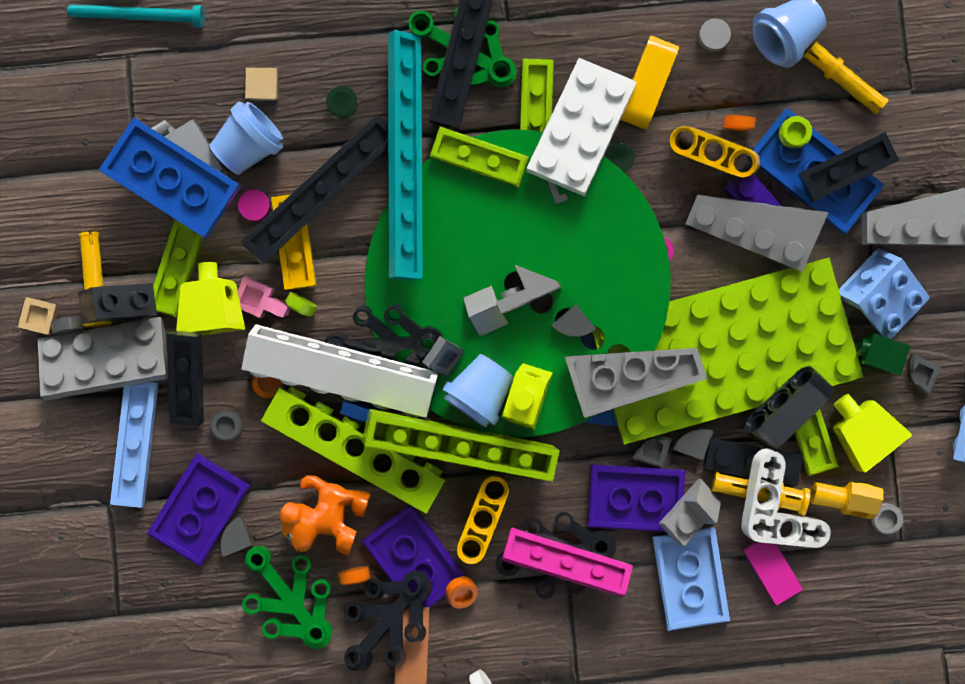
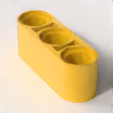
(650, 80)
(700, 145)
(482, 534)

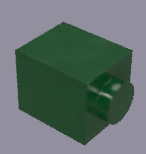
(882, 354)

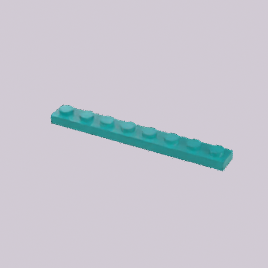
(405, 156)

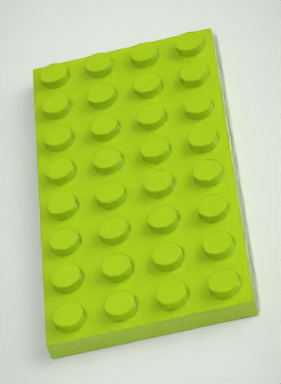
(749, 346)

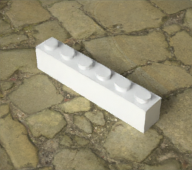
(339, 371)

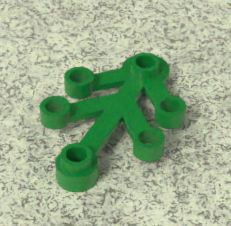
(489, 65)
(291, 602)

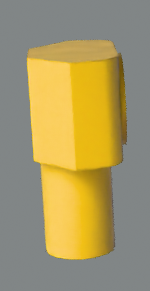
(853, 499)

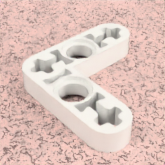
(767, 511)

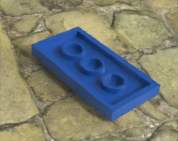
(785, 164)
(170, 178)

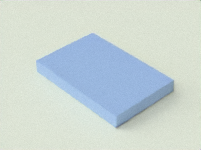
(691, 580)

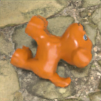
(302, 524)

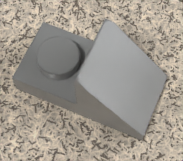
(535, 288)
(691, 512)

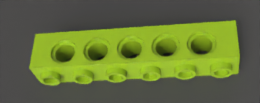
(281, 417)
(460, 445)

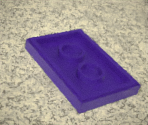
(632, 496)
(198, 509)
(410, 545)

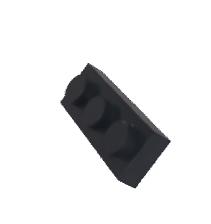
(848, 167)
(185, 378)
(738, 459)

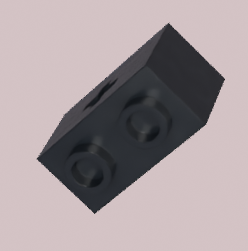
(117, 303)

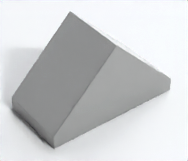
(484, 311)

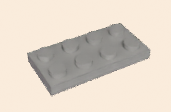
(102, 358)

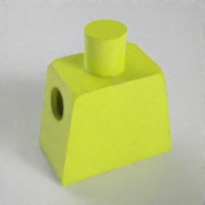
(209, 304)
(527, 396)
(867, 432)

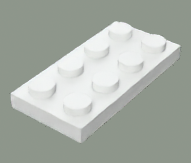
(581, 127)

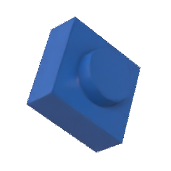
(357, 410)

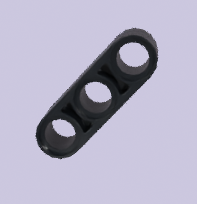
(789, 408)

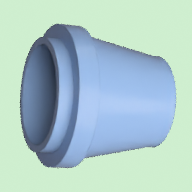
(788, 30)
(246, 138)
(480, 390)

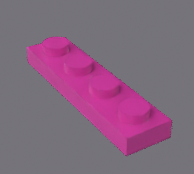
(567, 562)

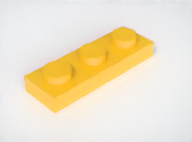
(296, 257)

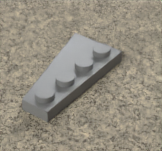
(924, 221)
(766, 229)
(624, 378)

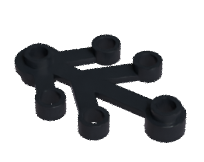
(389, 341)
(589, 539)
(391, 618)

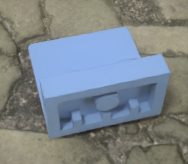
(884, 292)

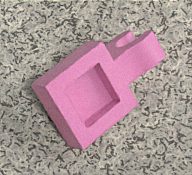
(257, 299)

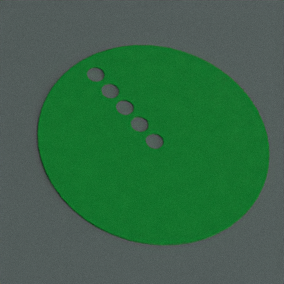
(475, 232)

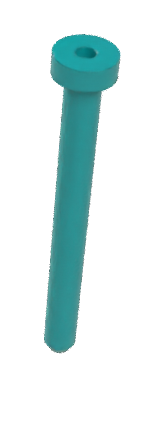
(196, 15)

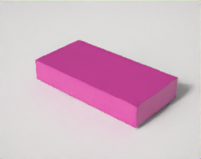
(772, 571)

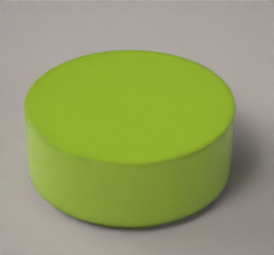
(795, 132)
(300, 304)

